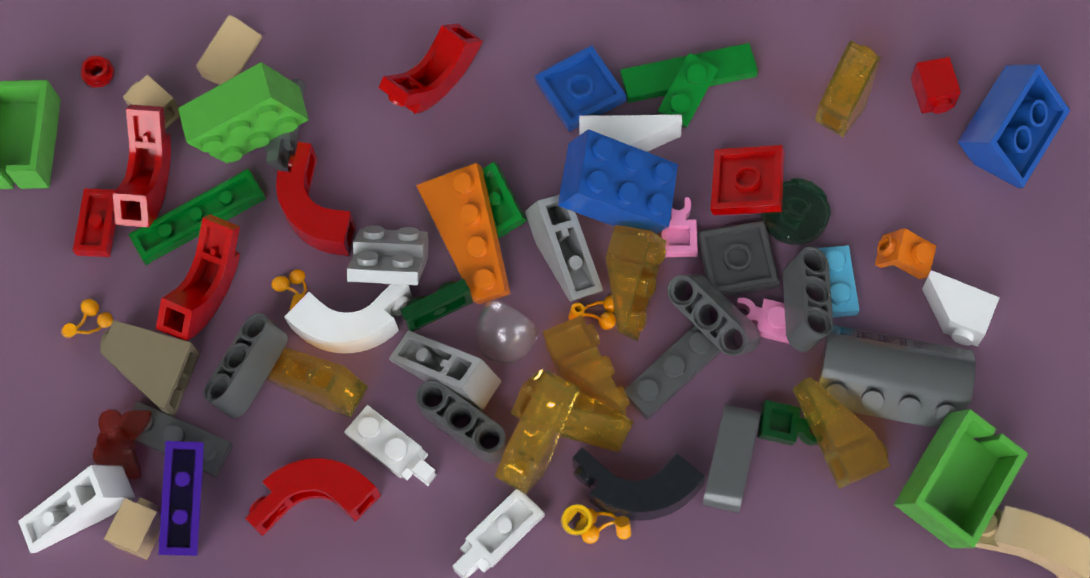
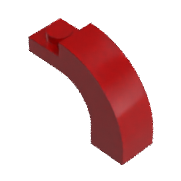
(436, 72)
(147, 174)
(317, 226)
(201, 292)
(311, 480)

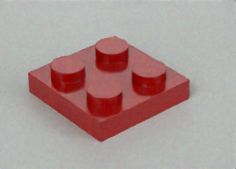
(747, 180)

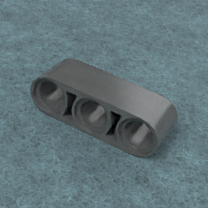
(807, 299)
(698, 309)
(245, 365)
(453, 407)
(731, 458)

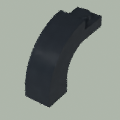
(643, 498)

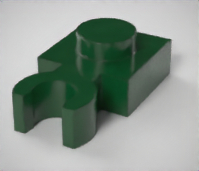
(783, 424)

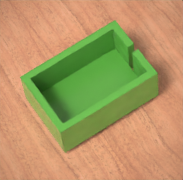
(243, 113)
(27, 133)
(961, 479)

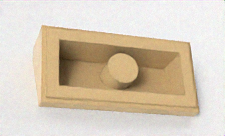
(228, 51)

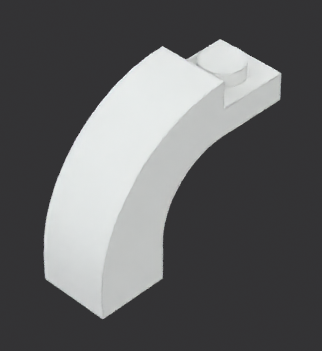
(349, 331)

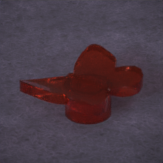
(117, 439)

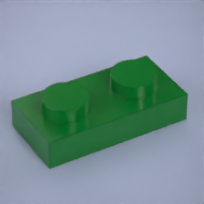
(688, 89)
(504, 205)

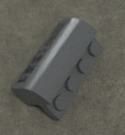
(896, 376)

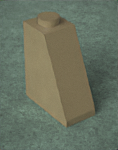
(151, 362)

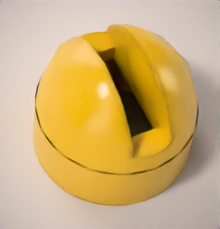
(582, 525)

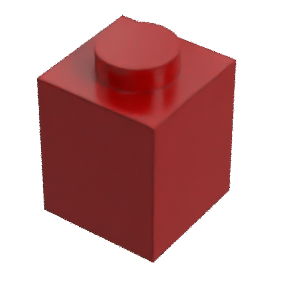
(935, 85)

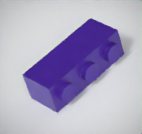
(181, 498)

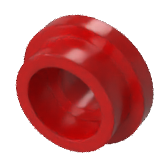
(92, 66)

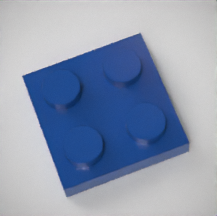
(580, 87)

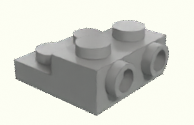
(388, 256)

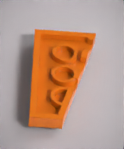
(467, 226)

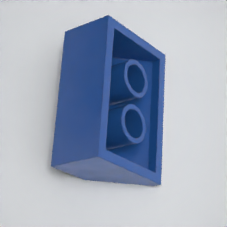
(1015, 124)

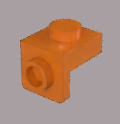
(906, 252)

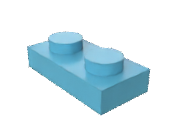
(842, 281)

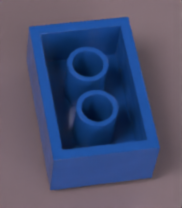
(617, 183)

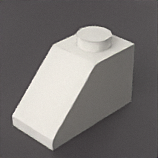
(959, 308)

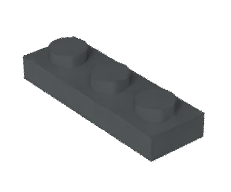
(671, 372)
(168, 428)

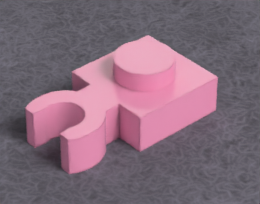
(681, 233)
(768, 319)

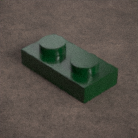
(428, 309)

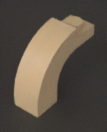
(1038, 540)

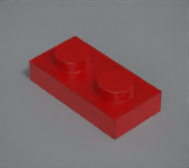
(95, 224)

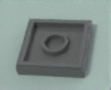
(738, 258)

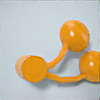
(282, 284)
(89, 308)
(606, 320)
(621, 523)

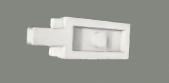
(390, 446)
(498, 533)

